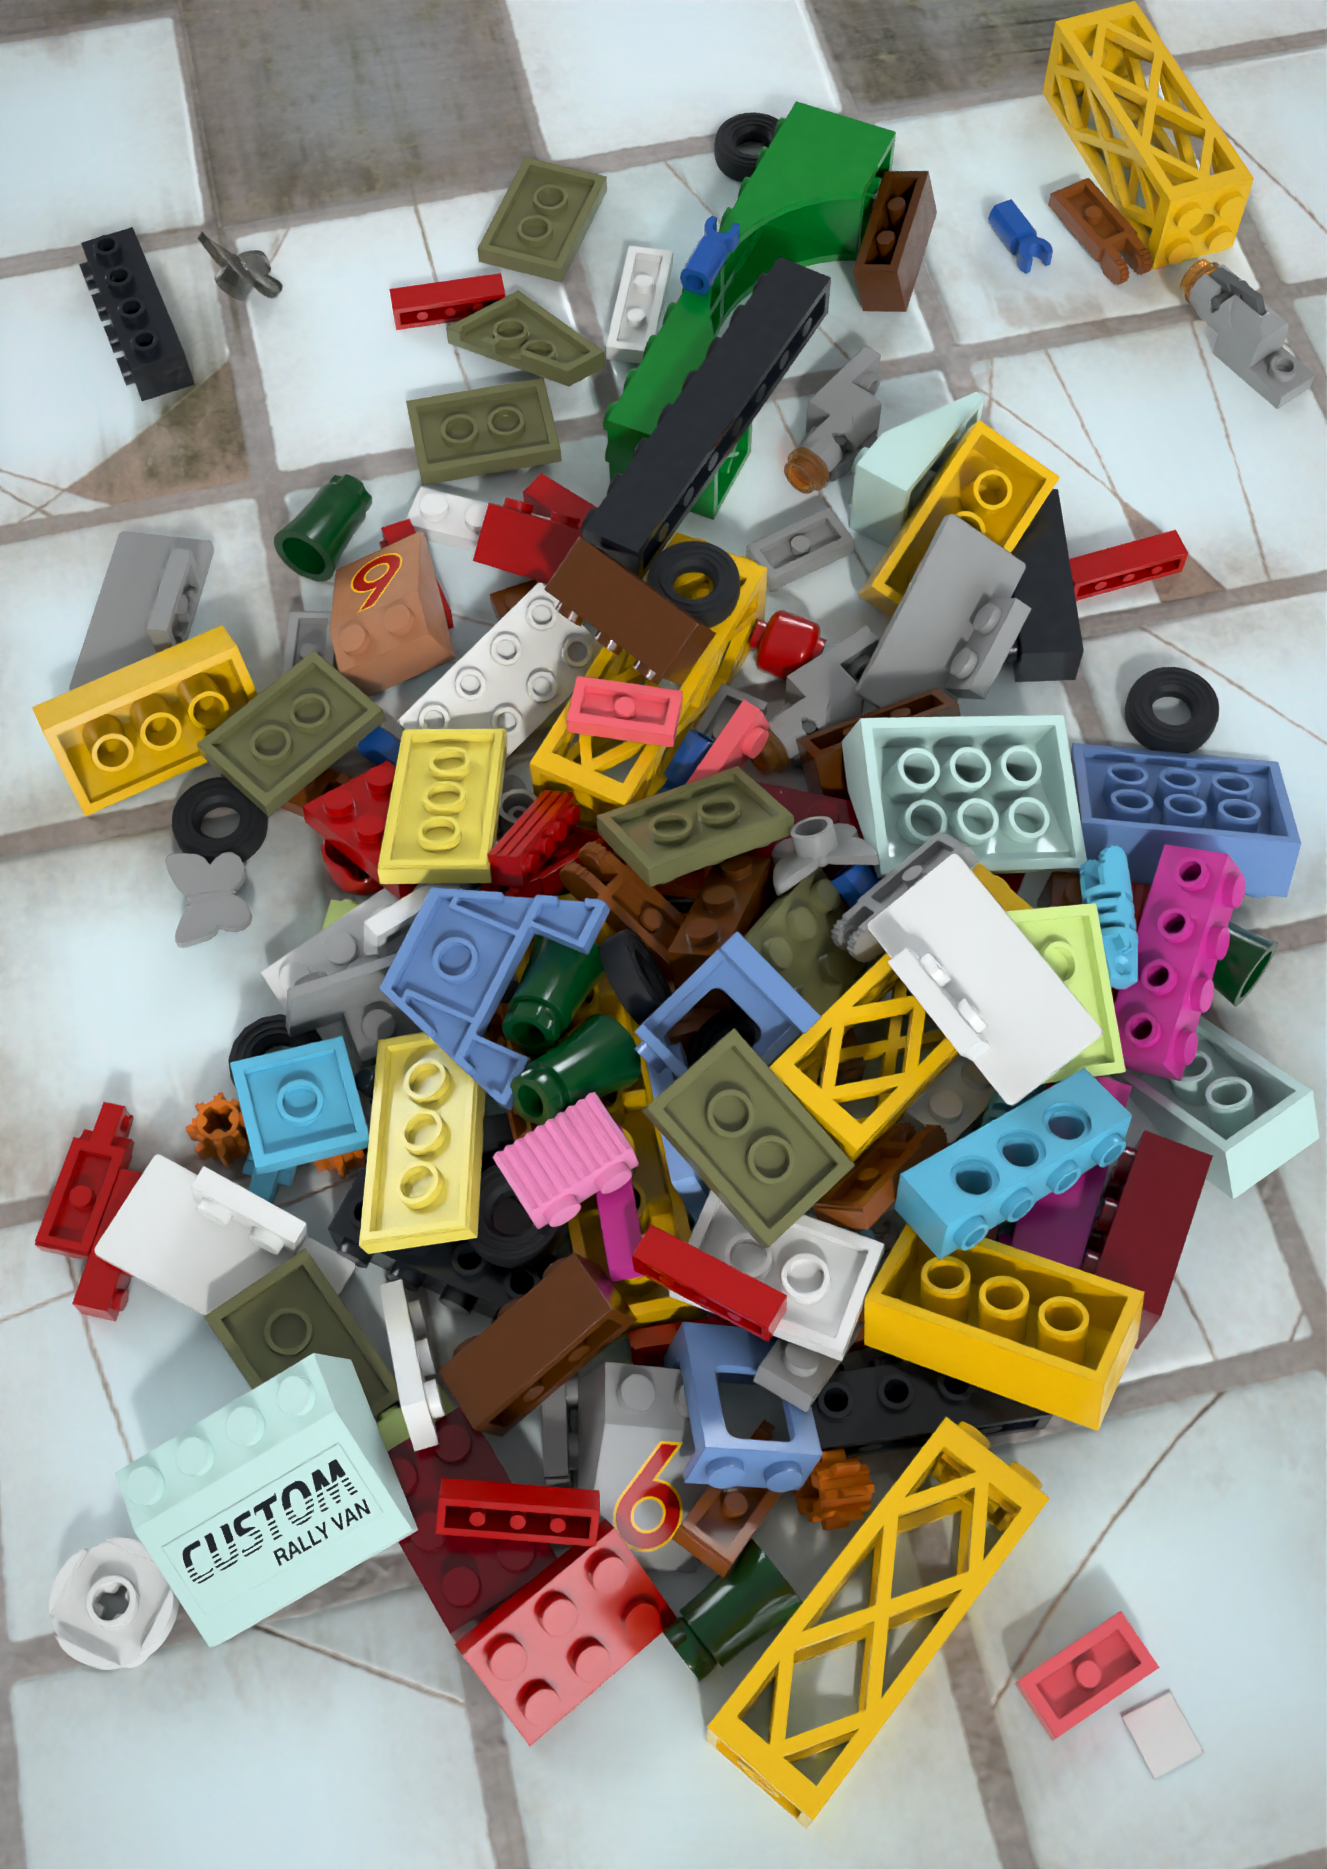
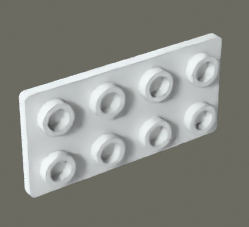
(510, 674)
(983, 980)
(206, 1237)

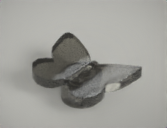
(242, 271)

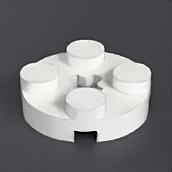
(80, 1618)

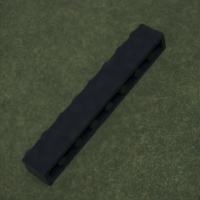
(708, 416)

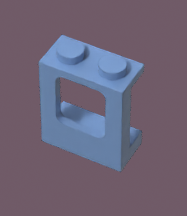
(751, 985)
(719, 1457)

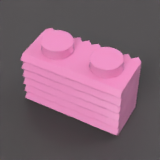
(567, 1162)

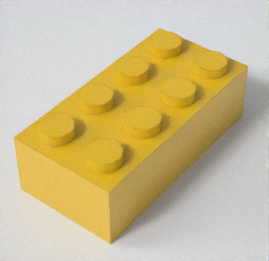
(1006, 1324)

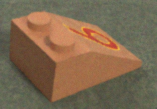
(389, 617)

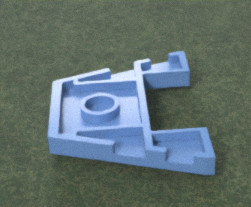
(463, 961)

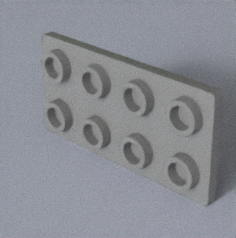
(143, 602)
(950, 622)
(354, 999)

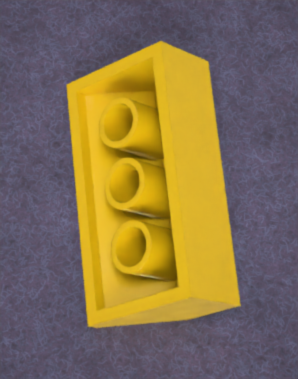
(982, 483)
(145, 718)

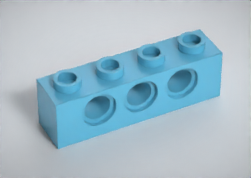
(1047, 1136)

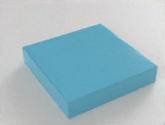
(300, 1105)

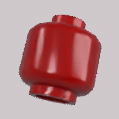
(785, 643)

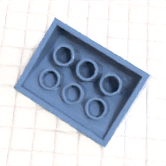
(1187, 802)

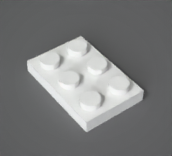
(813, 1263)

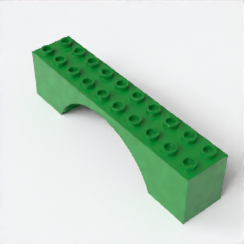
(800, 204)

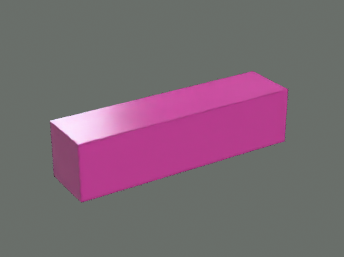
(619, 1230)

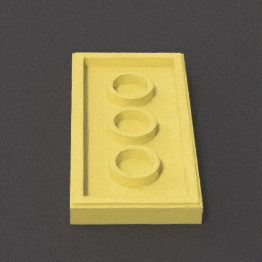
(444, 806)
(421, 1148)

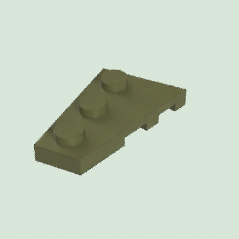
(528, 339)

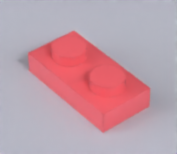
(625, 711)
(740, 739)
(1086, 1675)

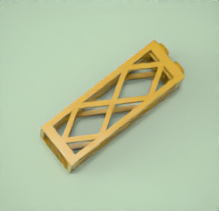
(1194, 209)
(574, 768)
(894, 1092)
(984, 1491)

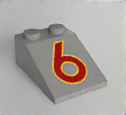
(634, 1451)

